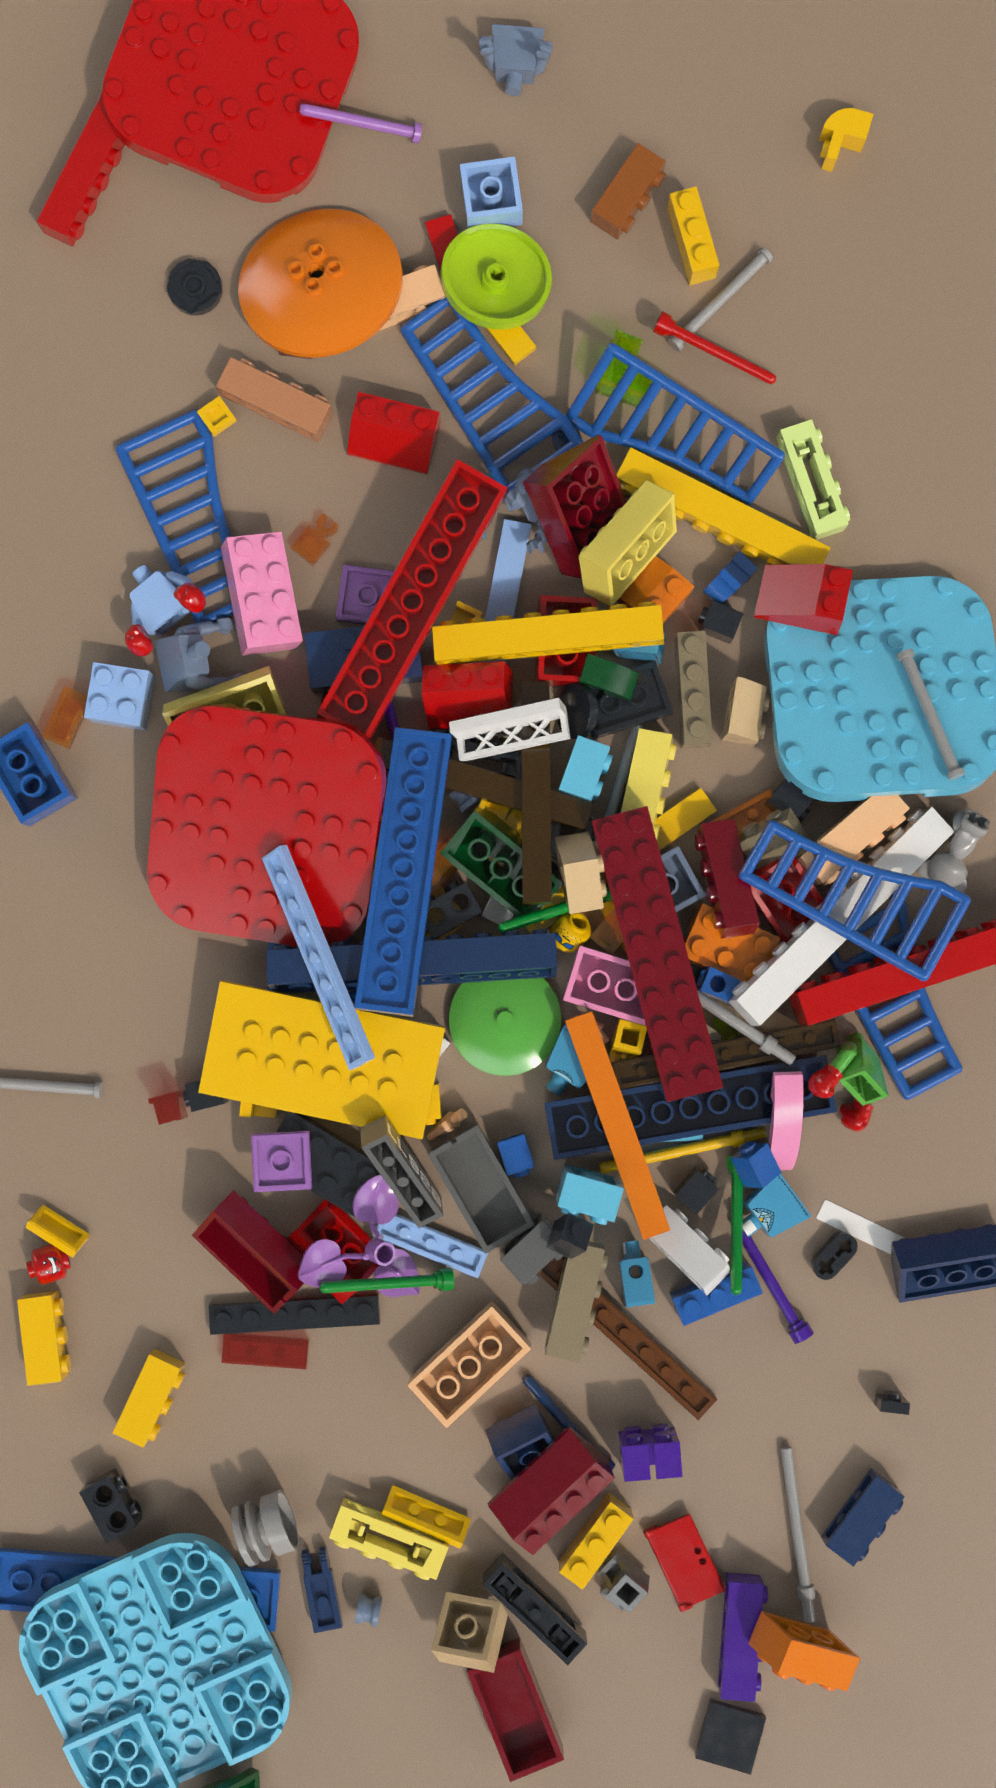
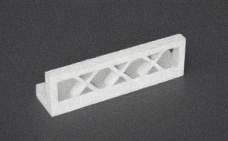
(509, 719)

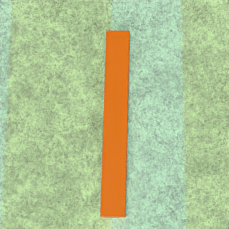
(617, 1125)

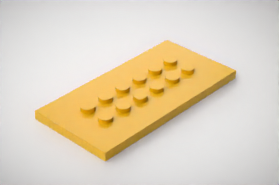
(285, 1057)

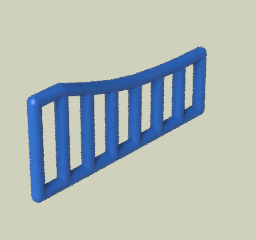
(496, 365)
(652, 447)
(213, 497)
(876, 876)
(928, 1019)

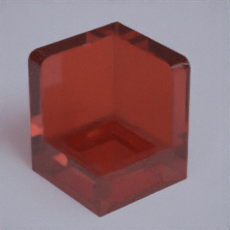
(169, 1107)

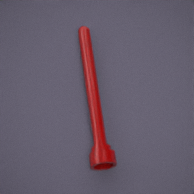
(666, 326)

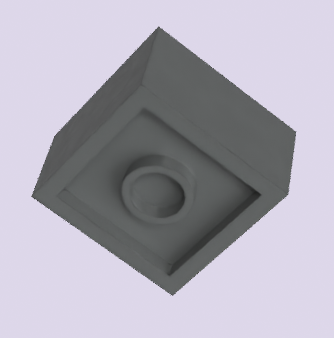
(528, 1252)

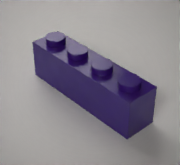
(738, 1660)

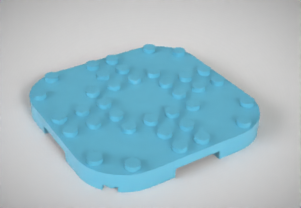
(849, 712)
(157, 1666)

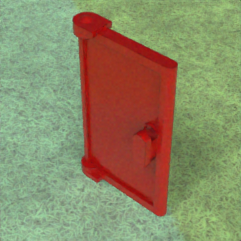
(680, 1563)

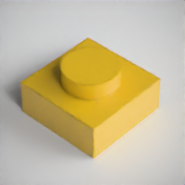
(216, 416)

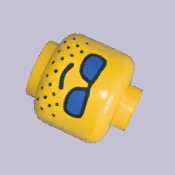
(571, 931)

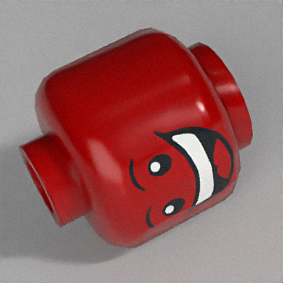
(48, 1264)

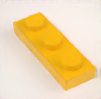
(426, 1516)

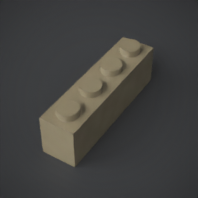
(693, 689)
(574, 1303)

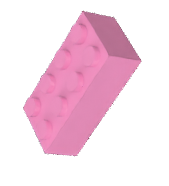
(261, 593)
(604, 985)

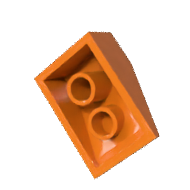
(660, 585)

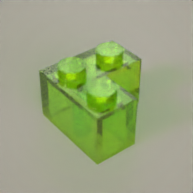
(617, 369)

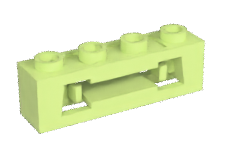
(793, 443)

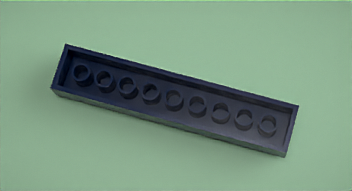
(442, 961)
(740, 1104)

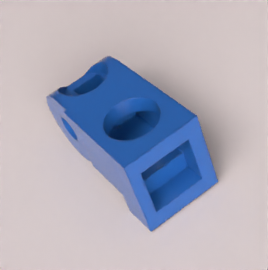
(716, 984)

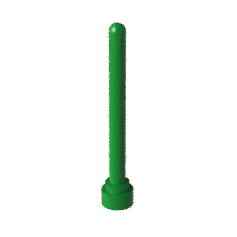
(540, 915)
(736, 1228)
(441, 1279)

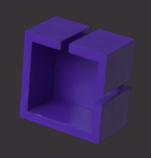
(649, 1447)

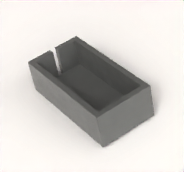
(481, 1188)

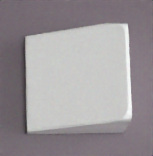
(496, 912)

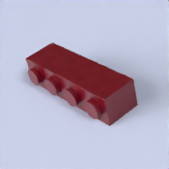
(721, 864)

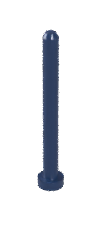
(553, 1408)

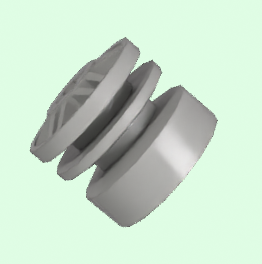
(264, 1529)

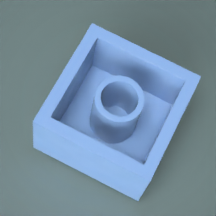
(491, 192)
(119, 696)

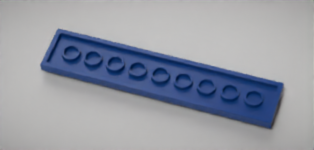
(403, 872)
(31, 1573)

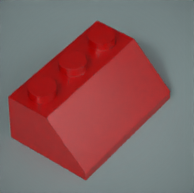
(393, 433)
(561, 668)
(465, 691)
(334, 1224)

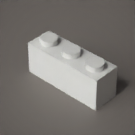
(691, 1252)

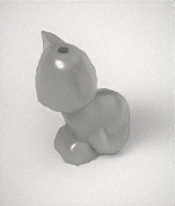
(949, 867)

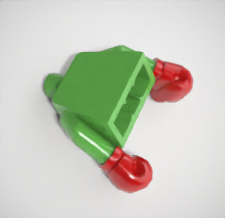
(860, 1073)

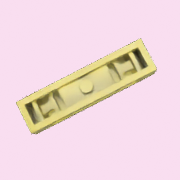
(349, 1530)

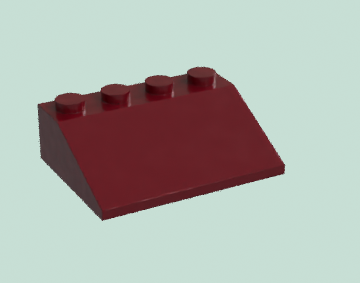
(575, 499)

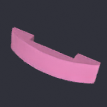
(786, 1117)

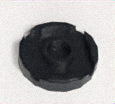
(195, 287)
(580, 708)

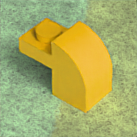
(844, 129)
(627, 1040)

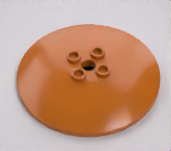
(326, 312)

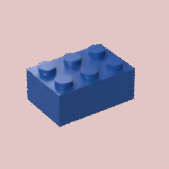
(32, 776)

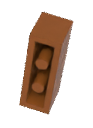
(628, 192)

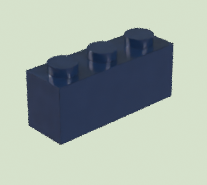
(863, 1517)

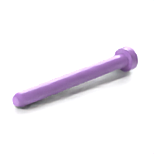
(412, 132)

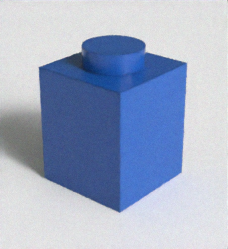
(516, 1155)
(755, 1164)

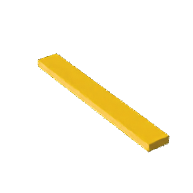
(672, 825)

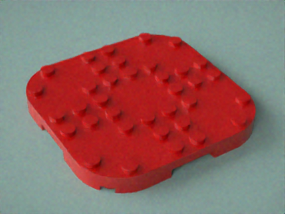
(225, 87)
(240, 787)

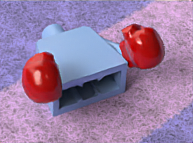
(159, 605)

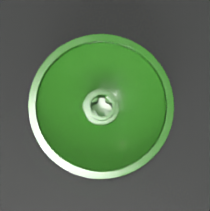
(505, 1024)

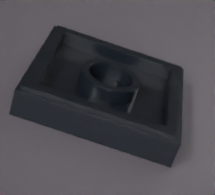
(730, 1736)

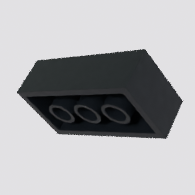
(336, 1163)

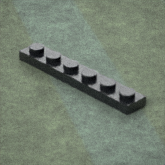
(294, 1315)

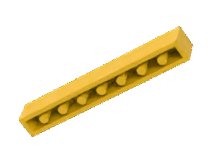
(722, 515)
(548, 635)

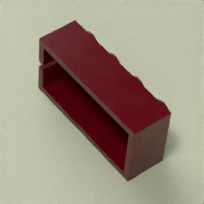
(252, 1251)
(517, 1713)

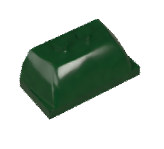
(487, 836)

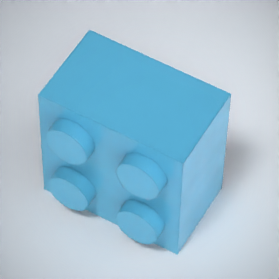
(584, 769)

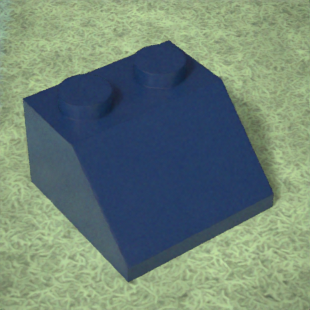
(519, 1439)

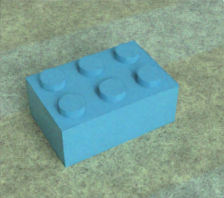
(589, 1194)

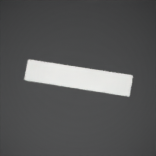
(857, 1226)

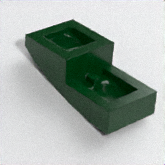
(608, 677)

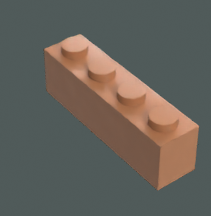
(275, 399)

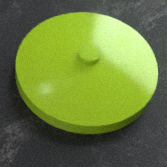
(496, 276)

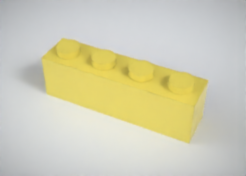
(649, 773)

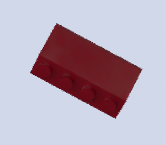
(551, 1490)

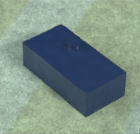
(329, 651)

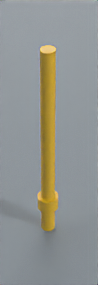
(735, 1138)

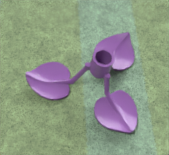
(371, 1203)

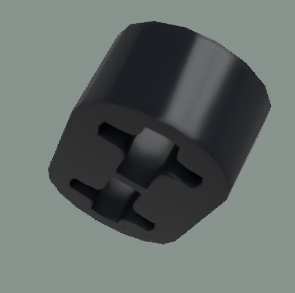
(829, 1250)

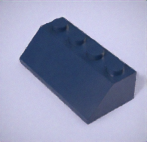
(944, 1263)

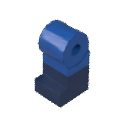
(730, 578)

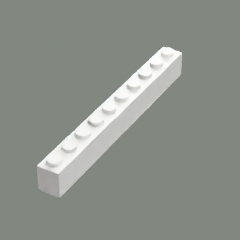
(815, 943)

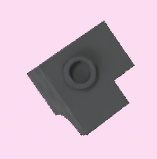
(624, 1581)

